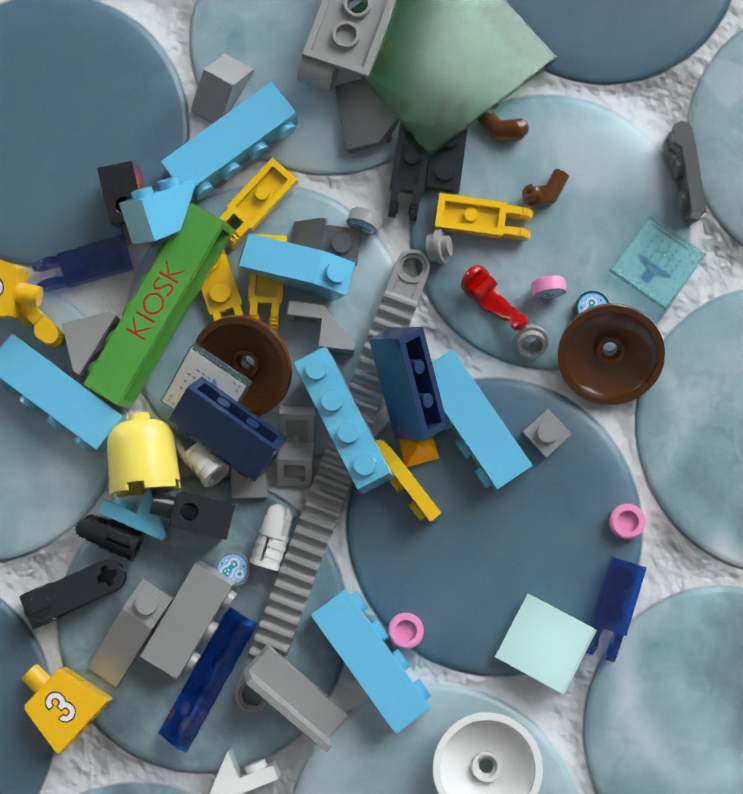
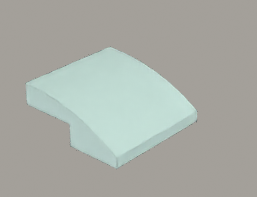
(545, 643)

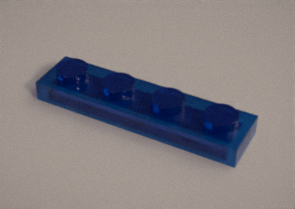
(207, 679)

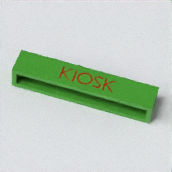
(158, 307)

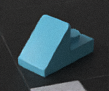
(141, 520)

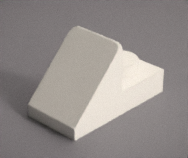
(232, 781)

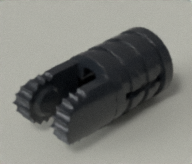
(111, 535)

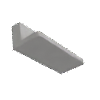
(294, 696)

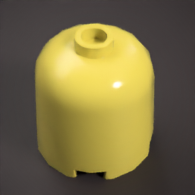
(142, 457)

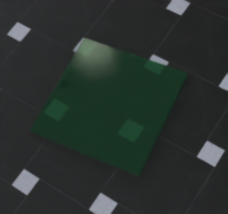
(452, 63)

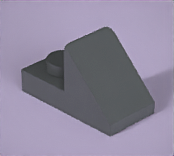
(329, 238)

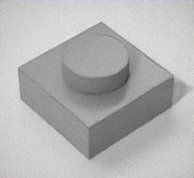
(546, 433)

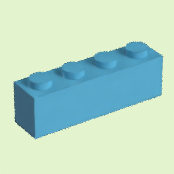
(233, 141)
(57, 394)
(344, 420)
(477, 425)
(371, 660)

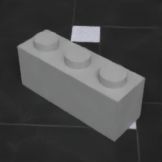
(190, 620)

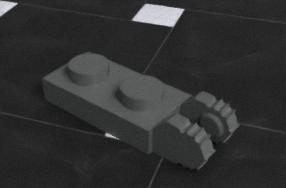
(686, 168)

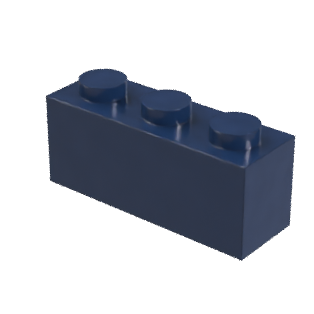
(408, 383)
(227, 428)

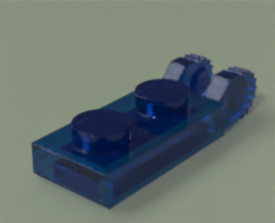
(86, 263)
(616, 604)

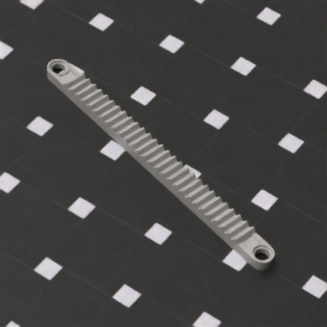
(330, 483)

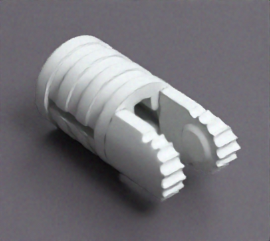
(205, 465)
(272, 538)

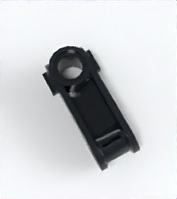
(70, 593)

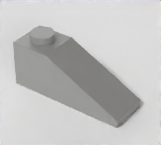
(131, 631)

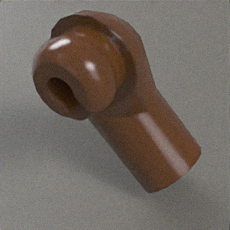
(504, 130)
(545, 194)

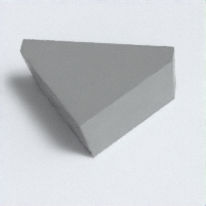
(220, 87)
(87, 339)

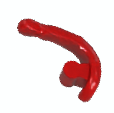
(482, 288)

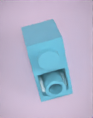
(158, 211)

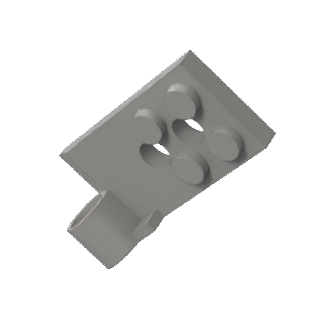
(343, 41)

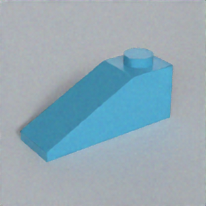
(297, 266)

